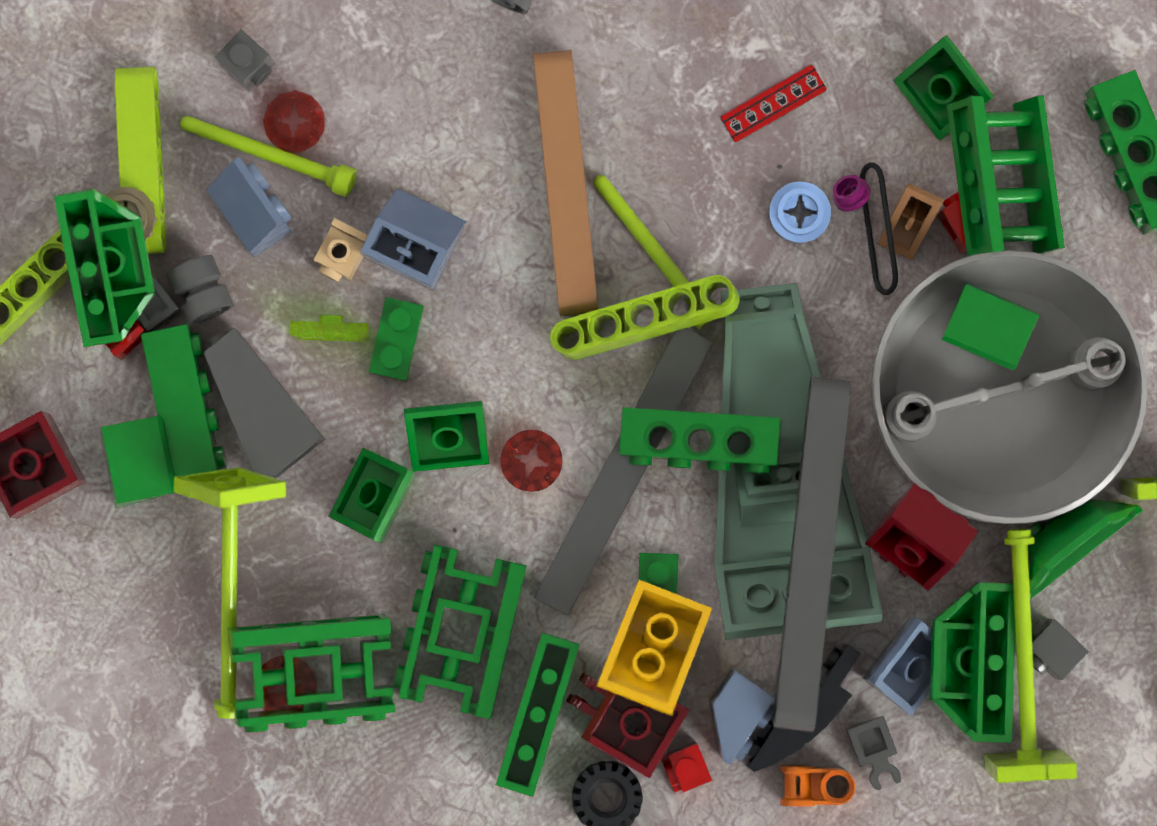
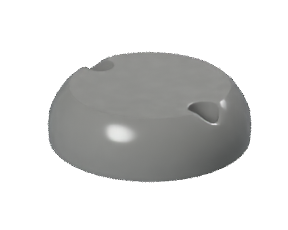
(1000, 438)

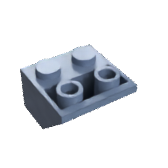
(250, 212)
(413, 239)
(736, 712)

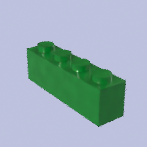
(182, 401)
(537, 714)

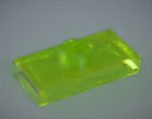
(330, 329)

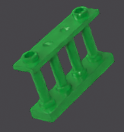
(976, 177)

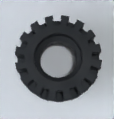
(607, 772)

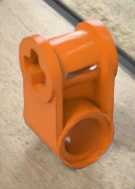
(813, 785)

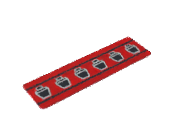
(773, 103)

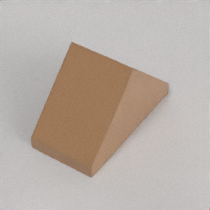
(911, 220)

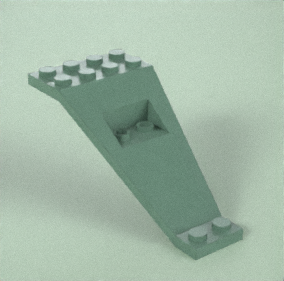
(769, 376)

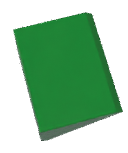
(938, 80)
(990, 326)
(447, 436)
(137, 460)
(372, 495)

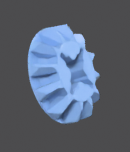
(812, 199)

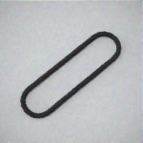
(888, 230)

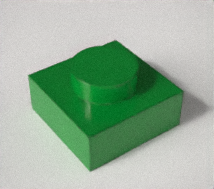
(659, 570)

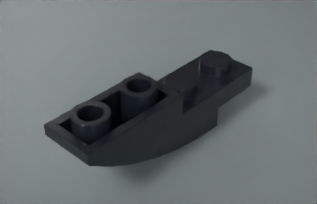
(832, 698)

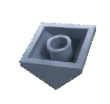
(905, 666)

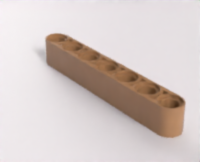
(565, 182)

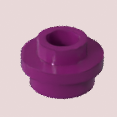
(851, 193)

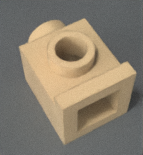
(345, 267)

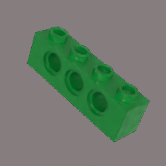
(1128, 95)
(640, 424)

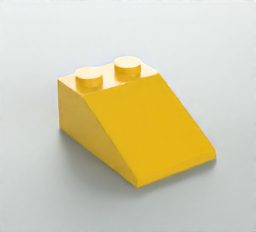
(654, 647)

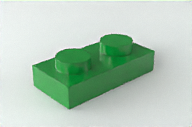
(396, 339)

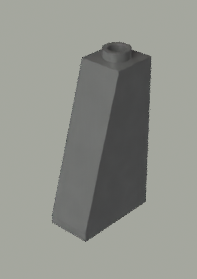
(263, 413)

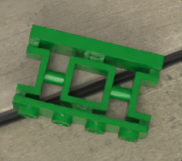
(489, 637)
(310, 639)

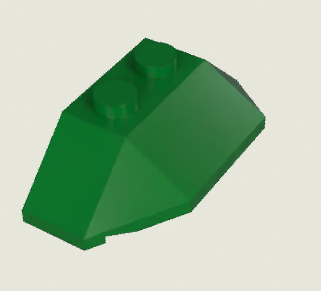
(104, 264)
(1072, 537)
(976, 662)

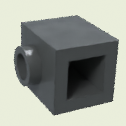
(245, 61)
(1055, 649)

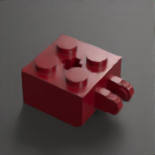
(55, 468)
(921, 537)
(609, 729)

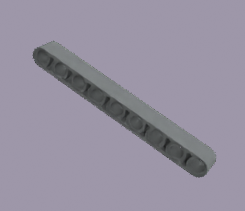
(812, 554)

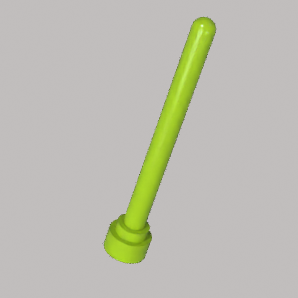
(338, 178)
(642, 235)

